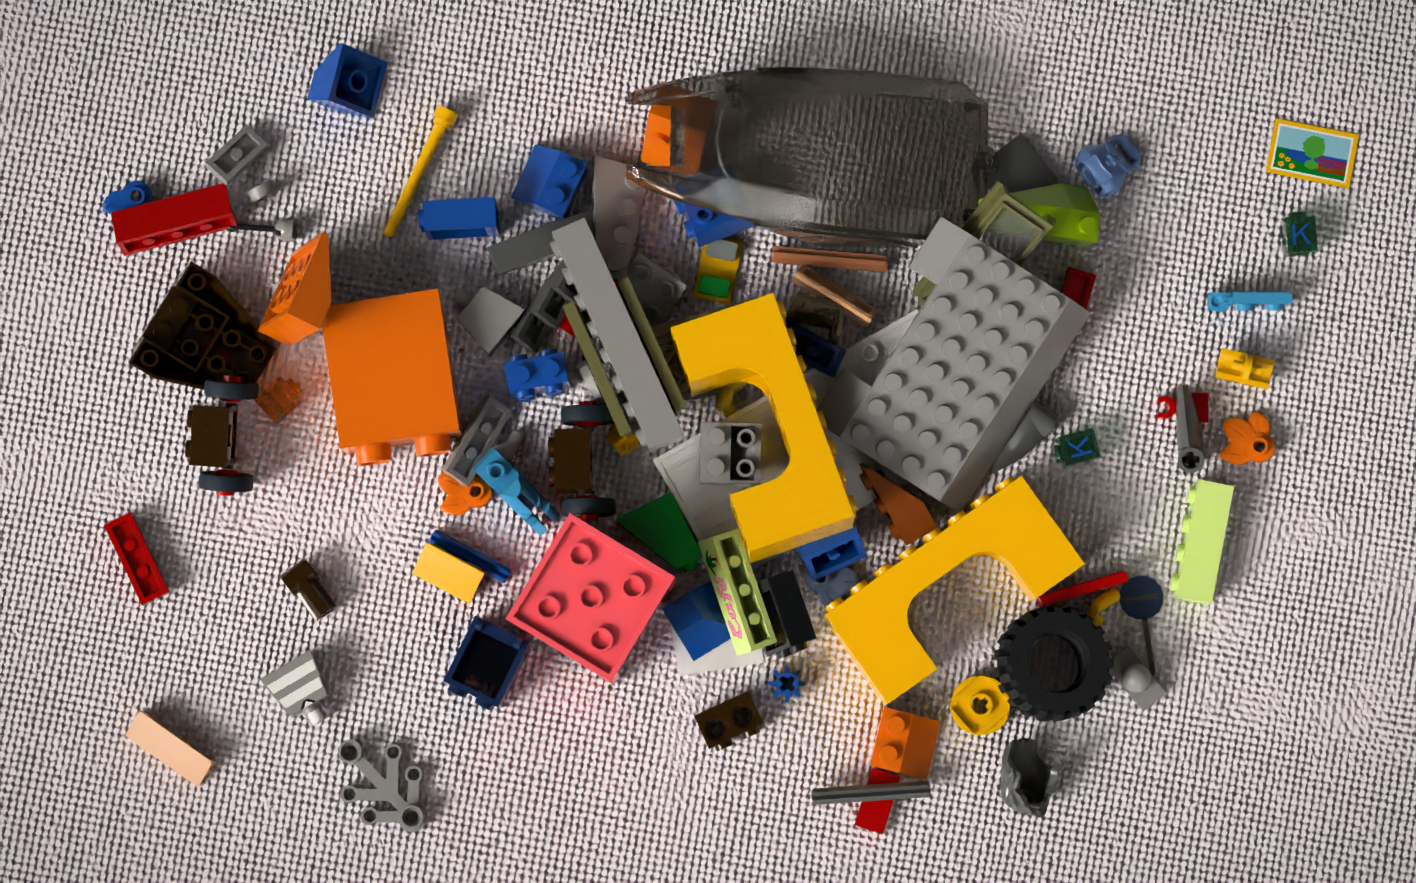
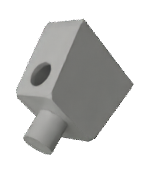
(487, 317)

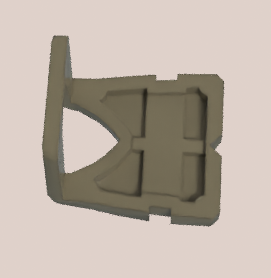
(810, 312)

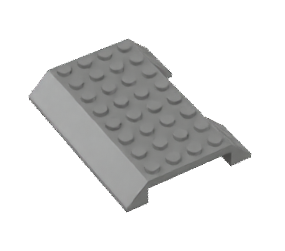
(958, 370)

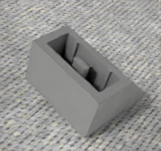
(730, 453)

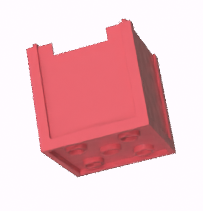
(591, 598)

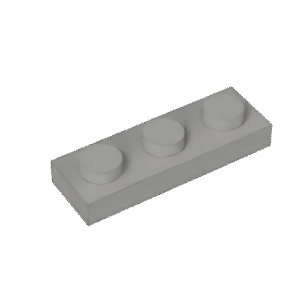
(476, 439)

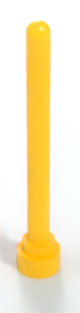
(443, 120)

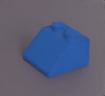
(550, 181)

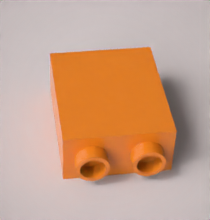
(392, 376)

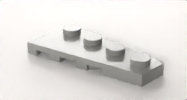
(615, 213)

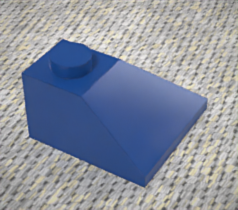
(348, 81)
(698, 620)

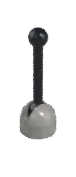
(284, 229)

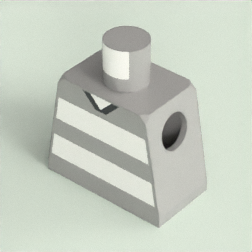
(299, 687)

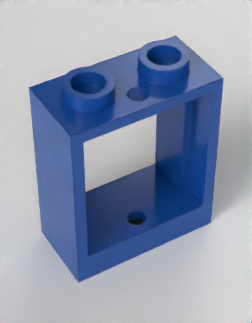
(459, 218)

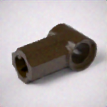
(305, 584)

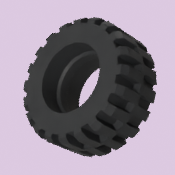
(1090, 652)

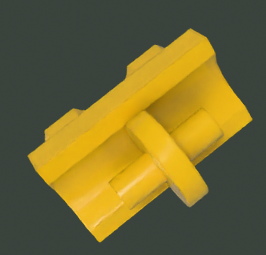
(1244, 368)

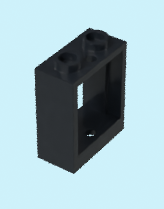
(786, 614)

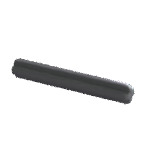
(870, 792)

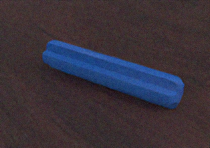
(466, 553)

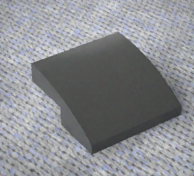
(1021, 167)

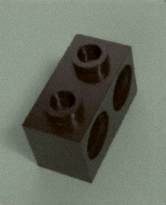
(726, 714)

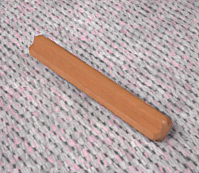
(829, 258)

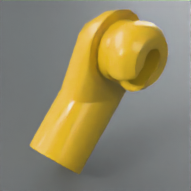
(1101, 603)

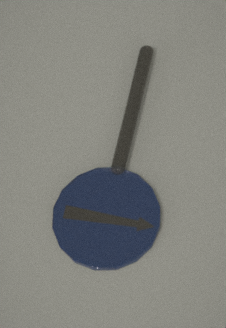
(1141, 600)

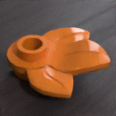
(1244, 437)
(460, 497)

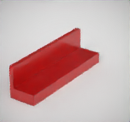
(173, 219)

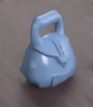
(1105, 166)

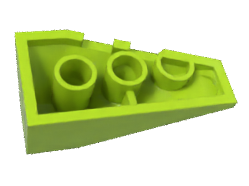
(1071, 207)

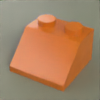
(904, 743)

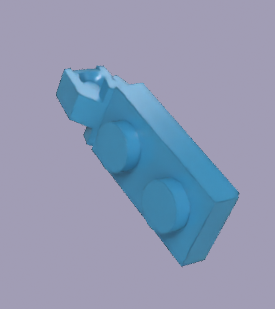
(1247, 300)

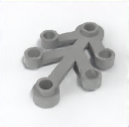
(386, 788)

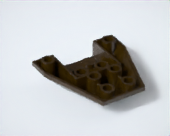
(188, 316)

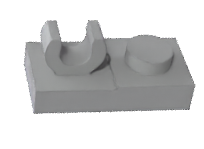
(236, 155)

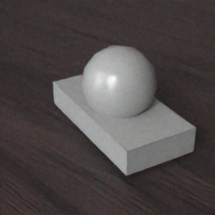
(1136, 679)

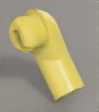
(725, 398)

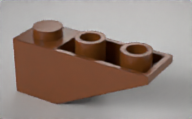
(905, 510)

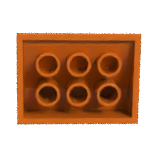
(301, 295)

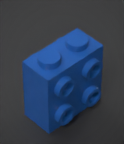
(708, 225)
(537, 375)

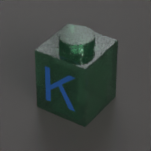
(1298, 235)
(1076, 448)

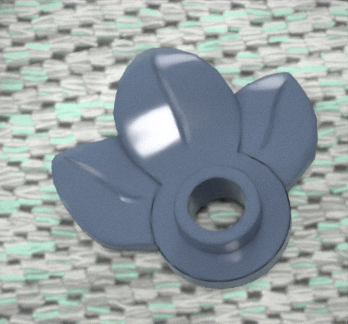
(834, 584)

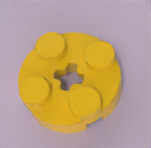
(962, 704)

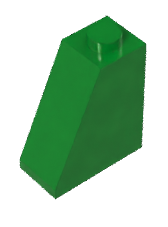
(664, 532)

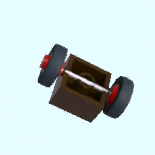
(215, 435)
(574, 461)

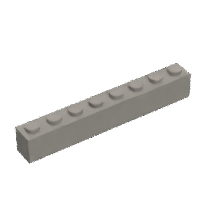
(616, 334)

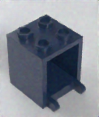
(491, 656)

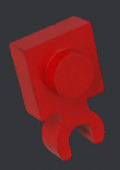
(1200, 401)

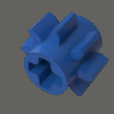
(778, 683)

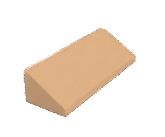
(821, 286)
(170, 748)

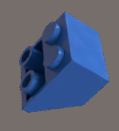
(831, 553)

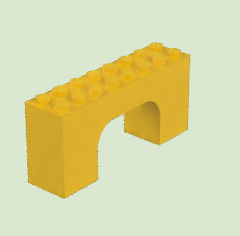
(755, 348)
(1005, 527)

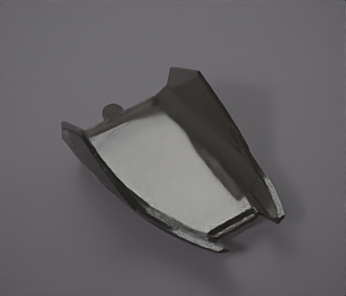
(824, 152)

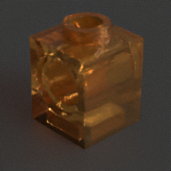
(279, 399)

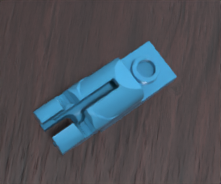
(514, 489)

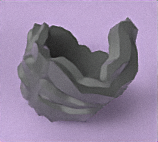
(1026, 779)

